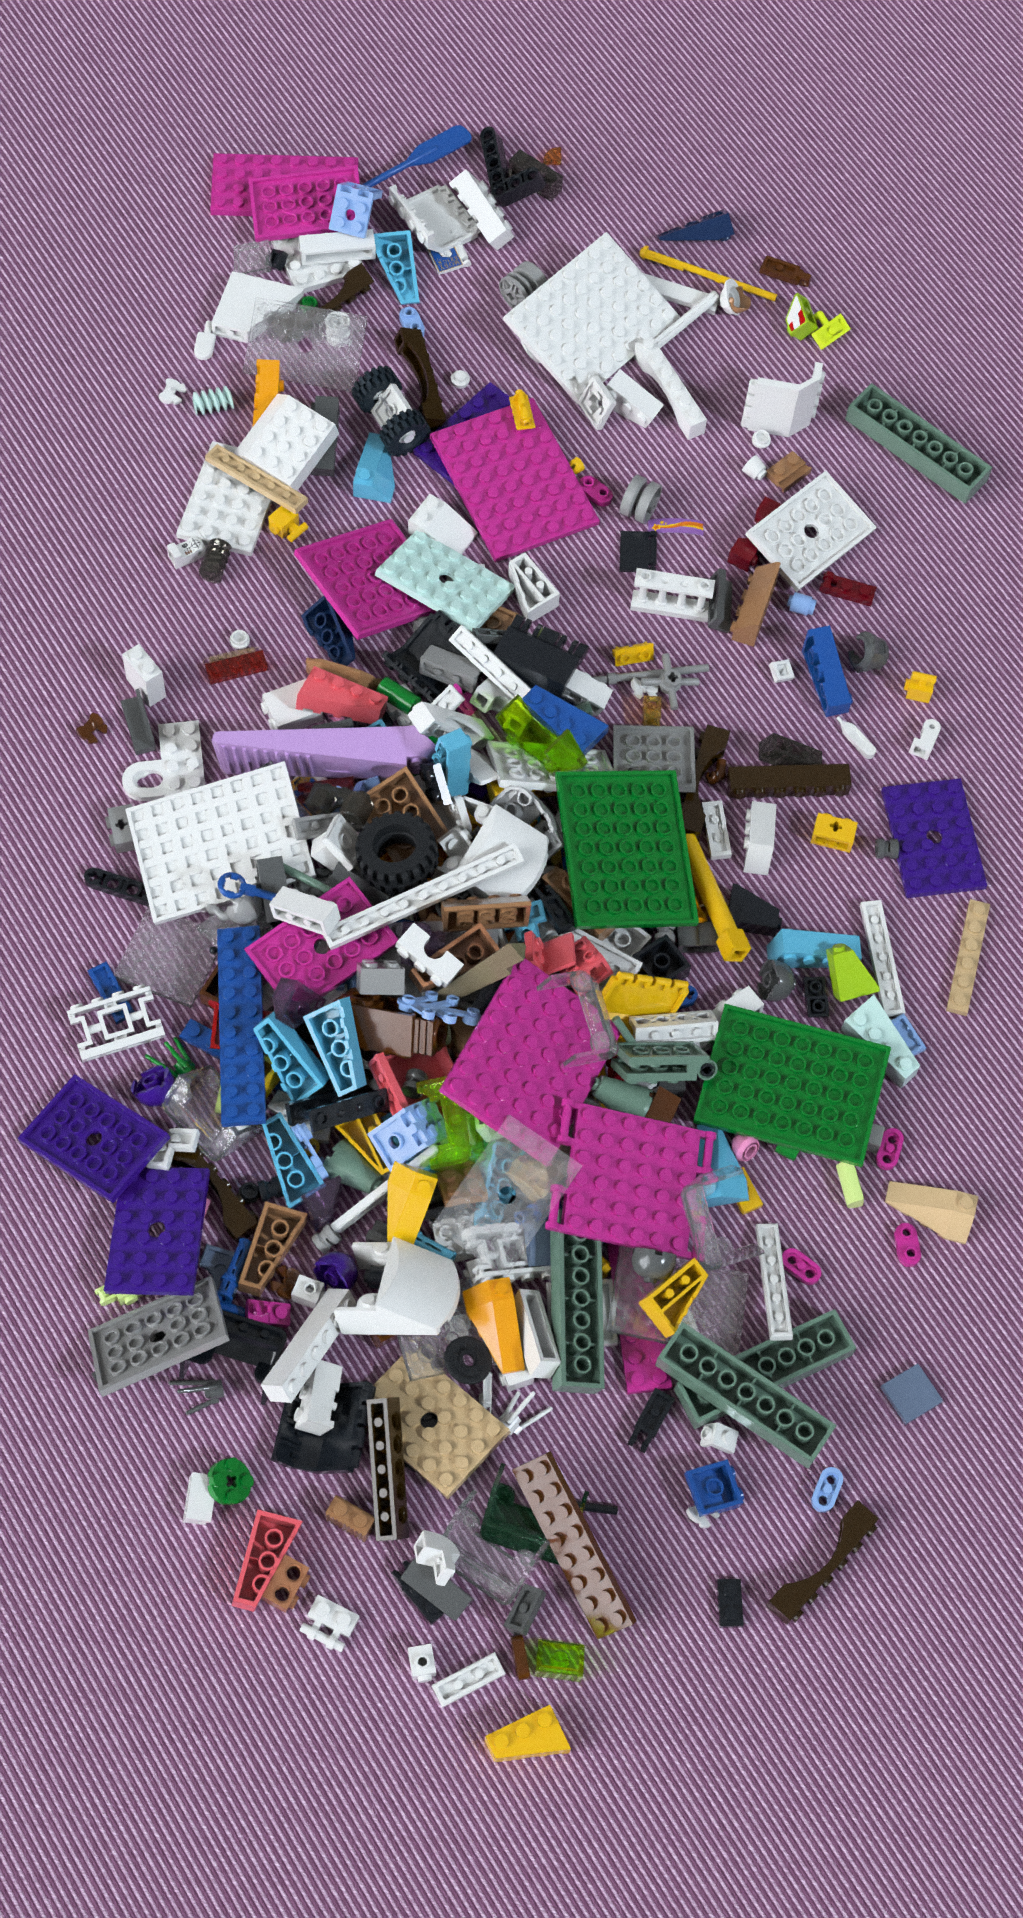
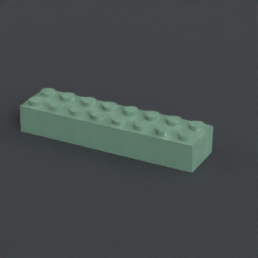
(918, 443)
(577, 1312)
(783, 1362)
(745, 1395)

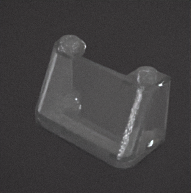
(192, 1106)

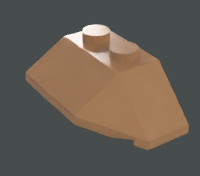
(349, 673)

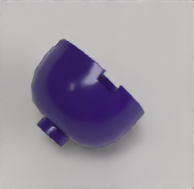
(153, 1086)
(336, 1270)

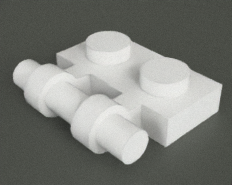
(333, 1617)

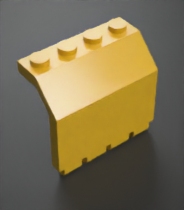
(642, 995)

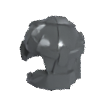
(875, 653)

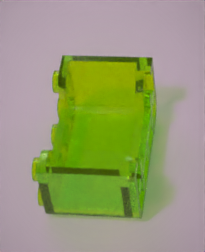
(463, 1140)

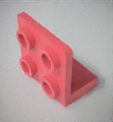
(550, 955)
(589, 960)

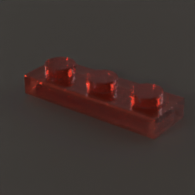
(236, 667)

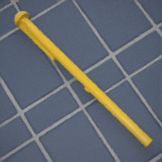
(680, 265)

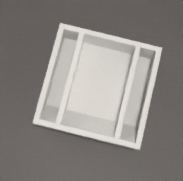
(288, 440)

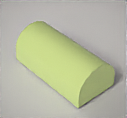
(850, 1185)

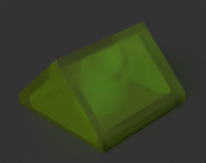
(559, 1660)

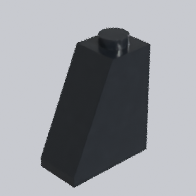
(753, 913)

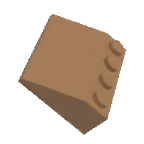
(404, 794)
(492, 912)

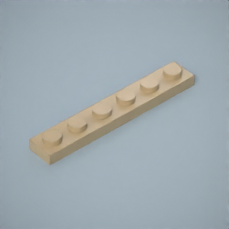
(256, 479)
(968, 957)

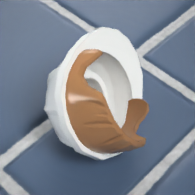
(733, 299)

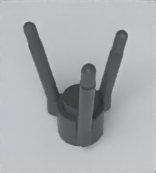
(212, 1389)

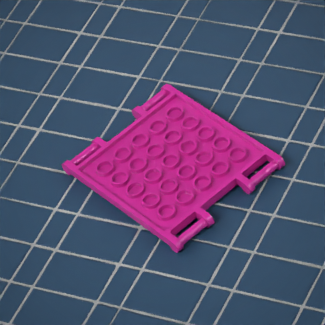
(629, 1178)

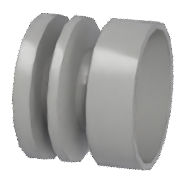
(521, 283)

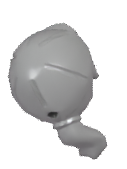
(243, 911)

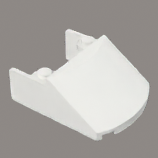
(497, 832)
(414, 1295)

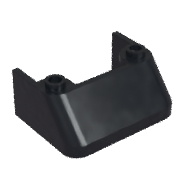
(250, 1343)

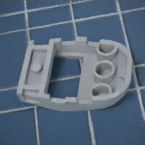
(528, 808)

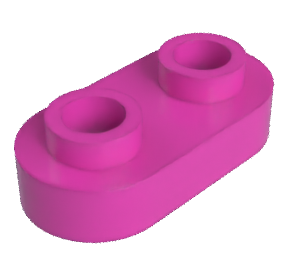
(595, 490)
(889, 1150)
(907, 1243)
(802, 1265)

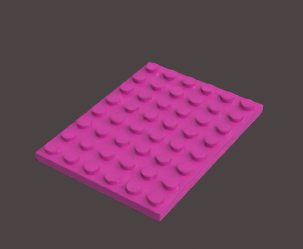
(514, 481)
(518, 1053)

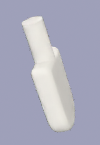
(205, 343)

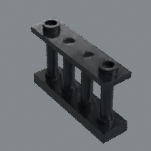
(330, 1110)

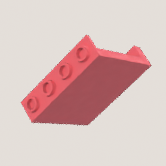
(391, 1072)

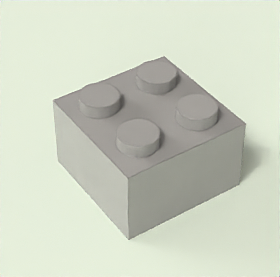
(380, 978)

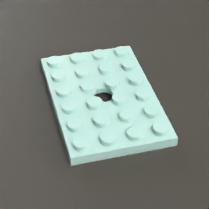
(466, 600)

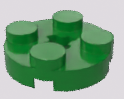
(241, 1481)

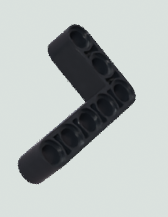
(503, 187)

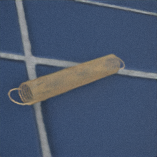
(234, 655)

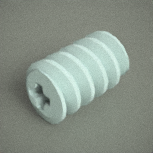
(212, 400)

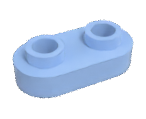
(410, 319)
(826, 1490)

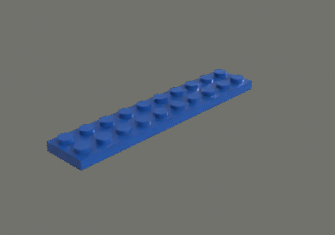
(239, 1012)

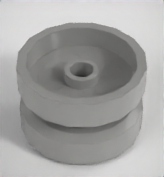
(640, 499)

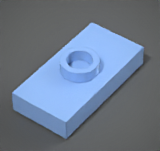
(909, 1034)

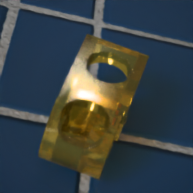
(651, 711)

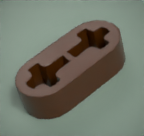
(520, 1657)

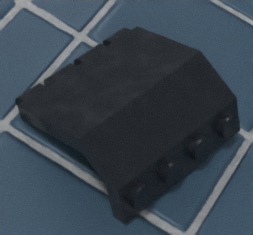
(407, 658)
(337, 1448)

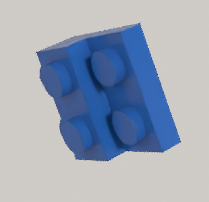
(714, 1488)

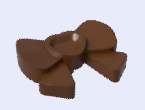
(94, 723)
(287, 1284)

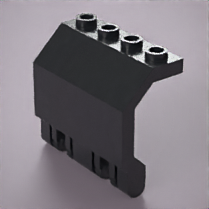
(540, 656)

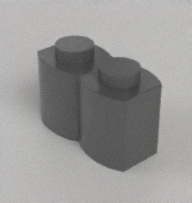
(697, 938)

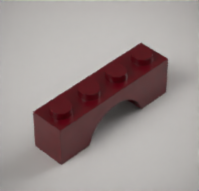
(744, 552)

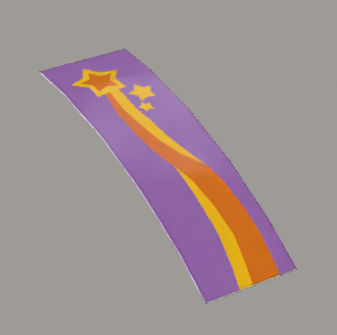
(676, 525)

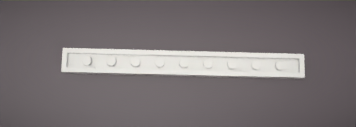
(424, 896)

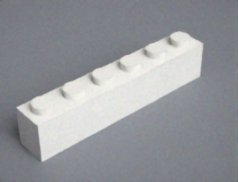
(306, 1347)

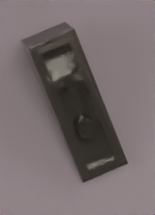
(784, 751)

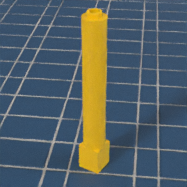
(731, 940)

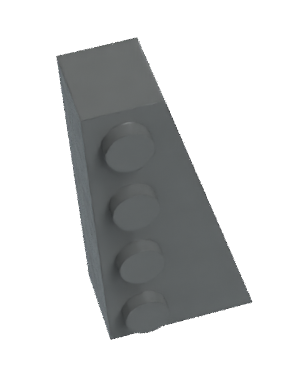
(330, 409)

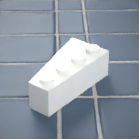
(483, 209)

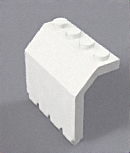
(434, 215)
(782, 406)

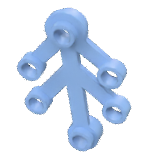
(411, 1004)
(304, 1135)

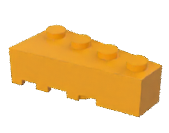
(268, 385)

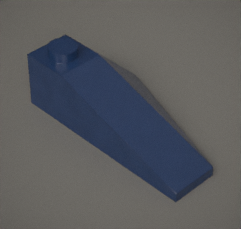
(712, 227)
(330, 631)

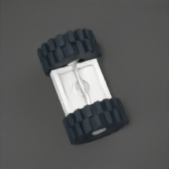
(380, 395)

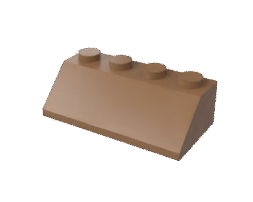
(755, 603)

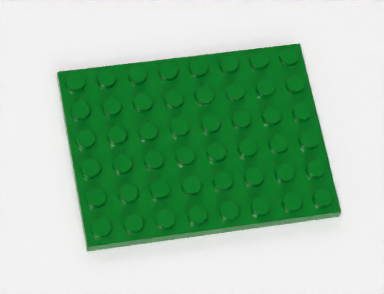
(626, 849)
(793, 1085)

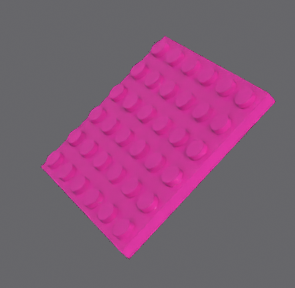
(346, 576)

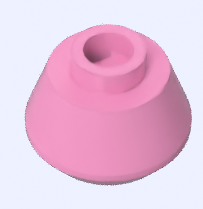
(744, 1147)

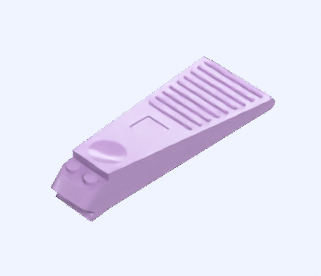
(326, 751)

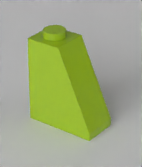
(848, 974)

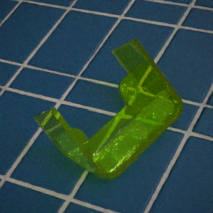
(552, 751)

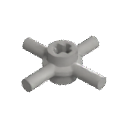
(669, 681)

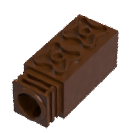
(391, 1031)

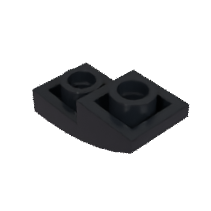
(815, 997)

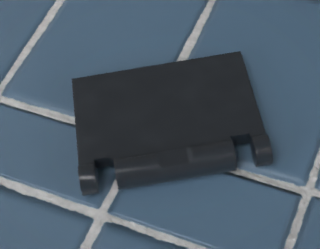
(638, 550)

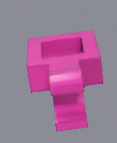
(465, 707)

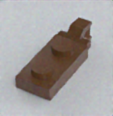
(784, 271)

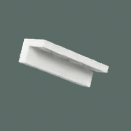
(676, 1027)

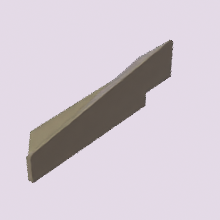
(486, 972)

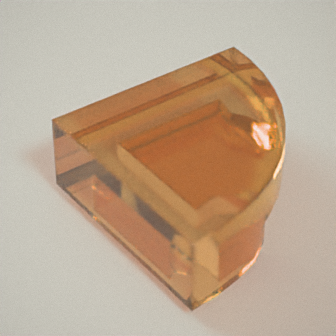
(553, 157)

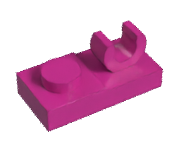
(269, 1312)

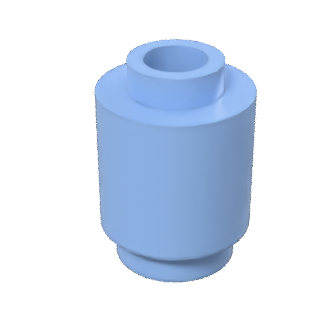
(801, 604)

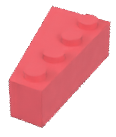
(340, 697)
(266, 1548)

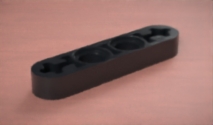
(121, 890)

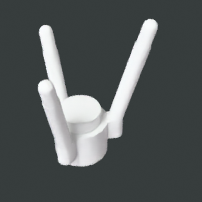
(512, 1420)

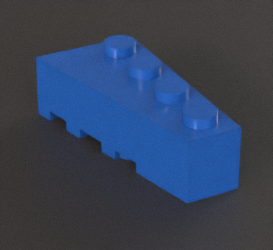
(826, 671)
(560, 715)

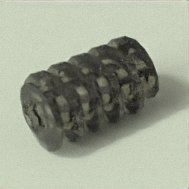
(215, 560)

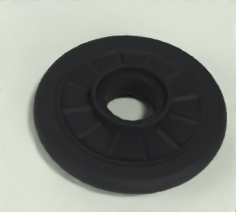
(458, 1369)

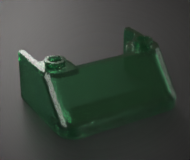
(514, 1524)

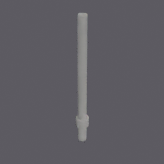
(613, 678)

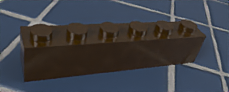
(788, 781)

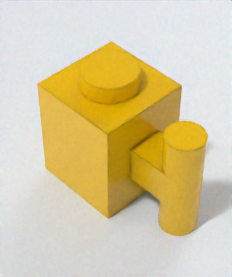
(285, 522)
(920, 686)

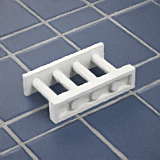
(672, 605)

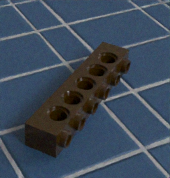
(387, 1469)

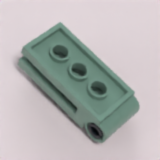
(662, 1062)

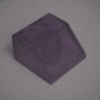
(322, 1203)

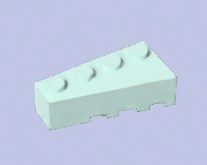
(874, 1025)

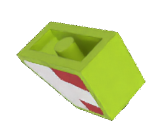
(800, 318)

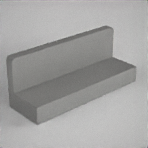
(449, 668)

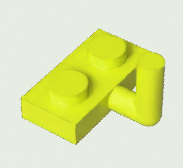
(830, 329)

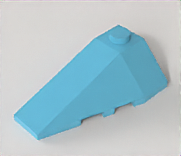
(397, 260)

